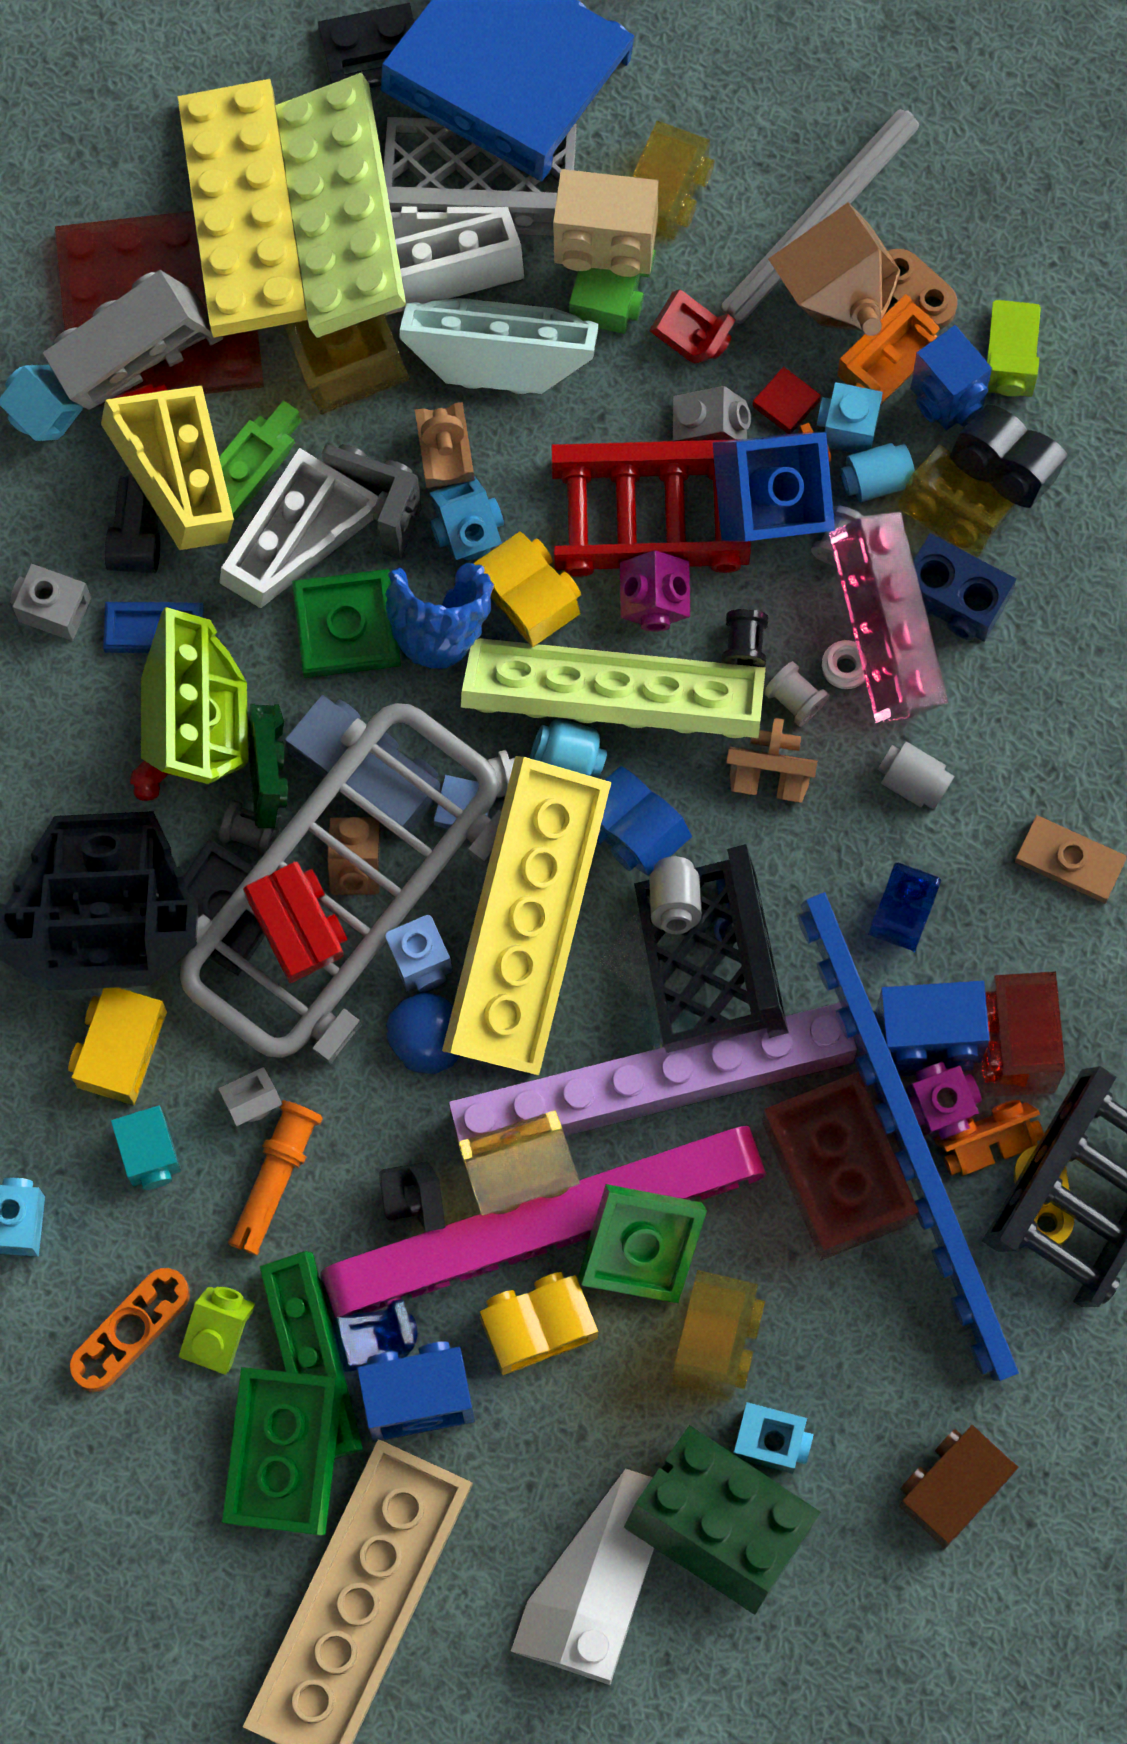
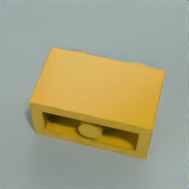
(117, 1044)

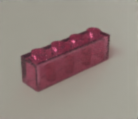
(888, 617)

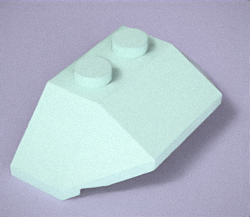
(498, 343)

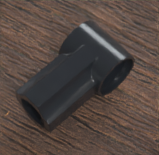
(134, 538)

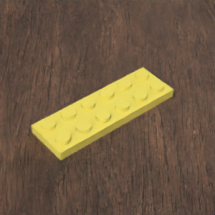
(242, 208)
(526, 915)

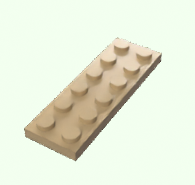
(359, 1601)

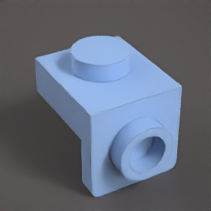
(419, 954)

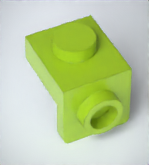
(216, 1328)

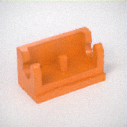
(889, 357)

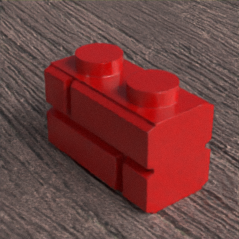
(294, 920)

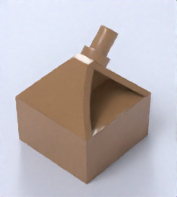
(840, 272)

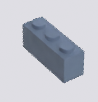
(318, 747)

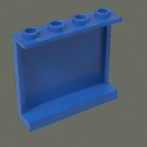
(506, 72)

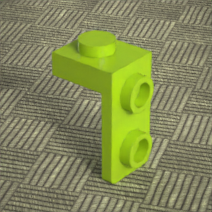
(1013, 348)

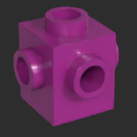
(654, 590)
(930, 1113)

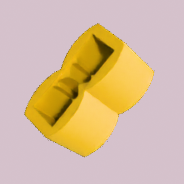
(529, 588)
(537, 1323)

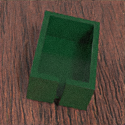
(721, 1519)

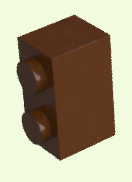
(956, 1485)

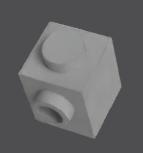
(50, 601)

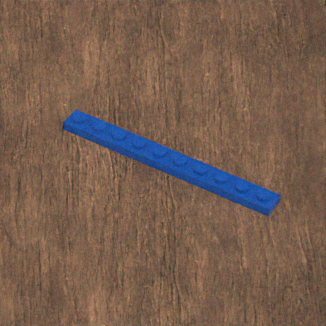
(914, 1158)

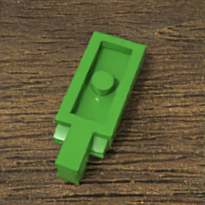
(257, 455)

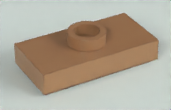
(1071, 859)

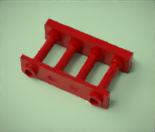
(625, 465)

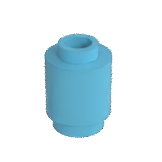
(877, 471)

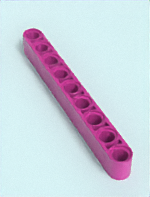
(483, 1242)

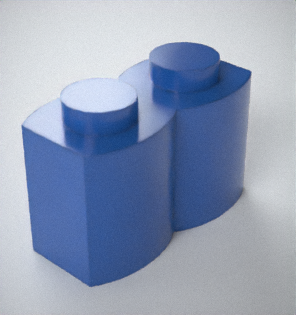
(639, 824)

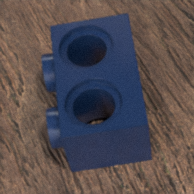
(964, 578)

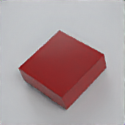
(786, 400)

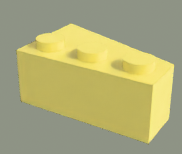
(174, 460)

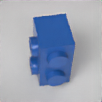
(950, 379)

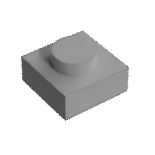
(250, 1097)

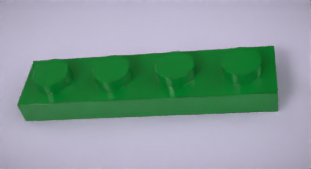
(307, 1333)

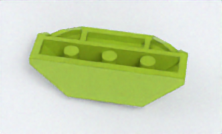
(192, 701)

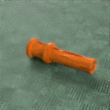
(282, 1154)

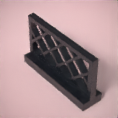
(753, 953)

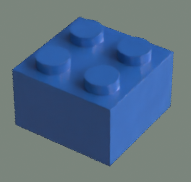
(773, 486)
(934, 1025)
(415, 1391)

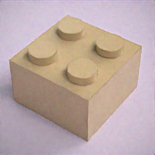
(605, 222)

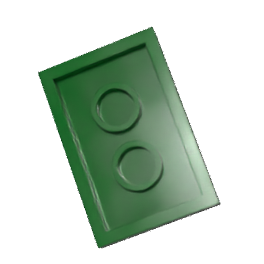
(283, 1451)

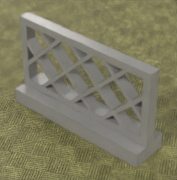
(529, 208)

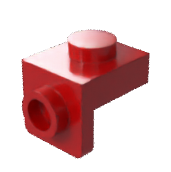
(692, 328)

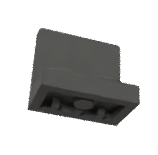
(396, 489)

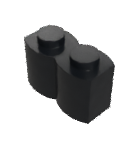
(1010, 457)

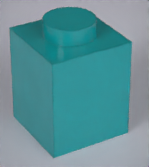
(146, 1148)

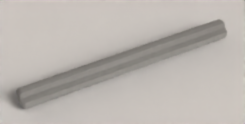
(842, 190)

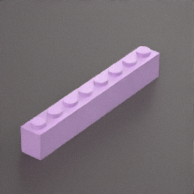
(662, 1080)

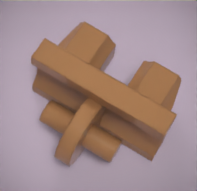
(444, 446)
(794, 771)

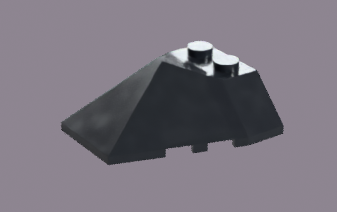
(99, 905)

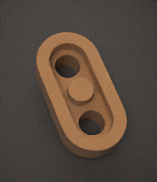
(921, 283)

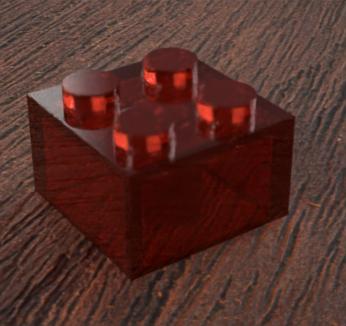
(1024, 1035)

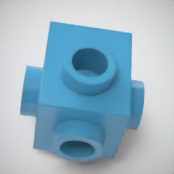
(466, 520)

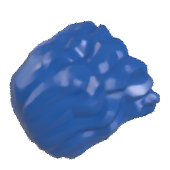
(439, 633)

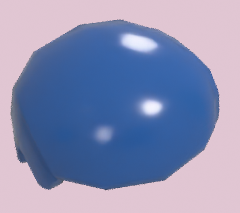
(419, 1031)

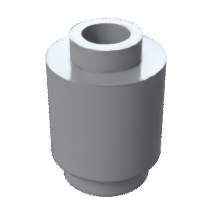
(915, 775)
(675, 895)

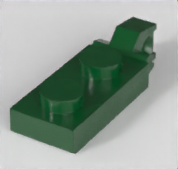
(265, 760)

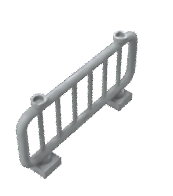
(471, 824)

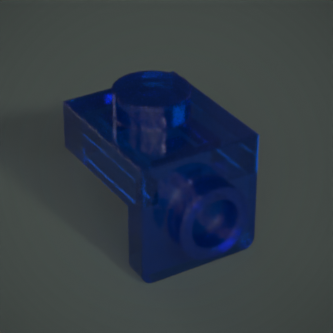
(905, 906)
(375, 1333)

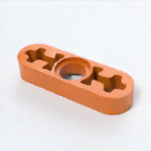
(95, 1350)

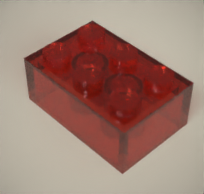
(839, 1166)

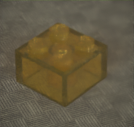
(347, 361)
(714, 1335)

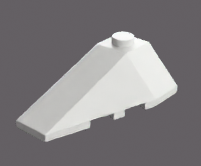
(590, 1594)

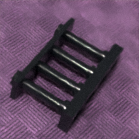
(1041, 1185)

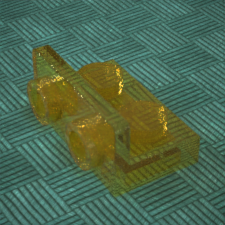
(954, 503)

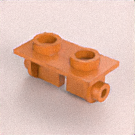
(1007, 1127)

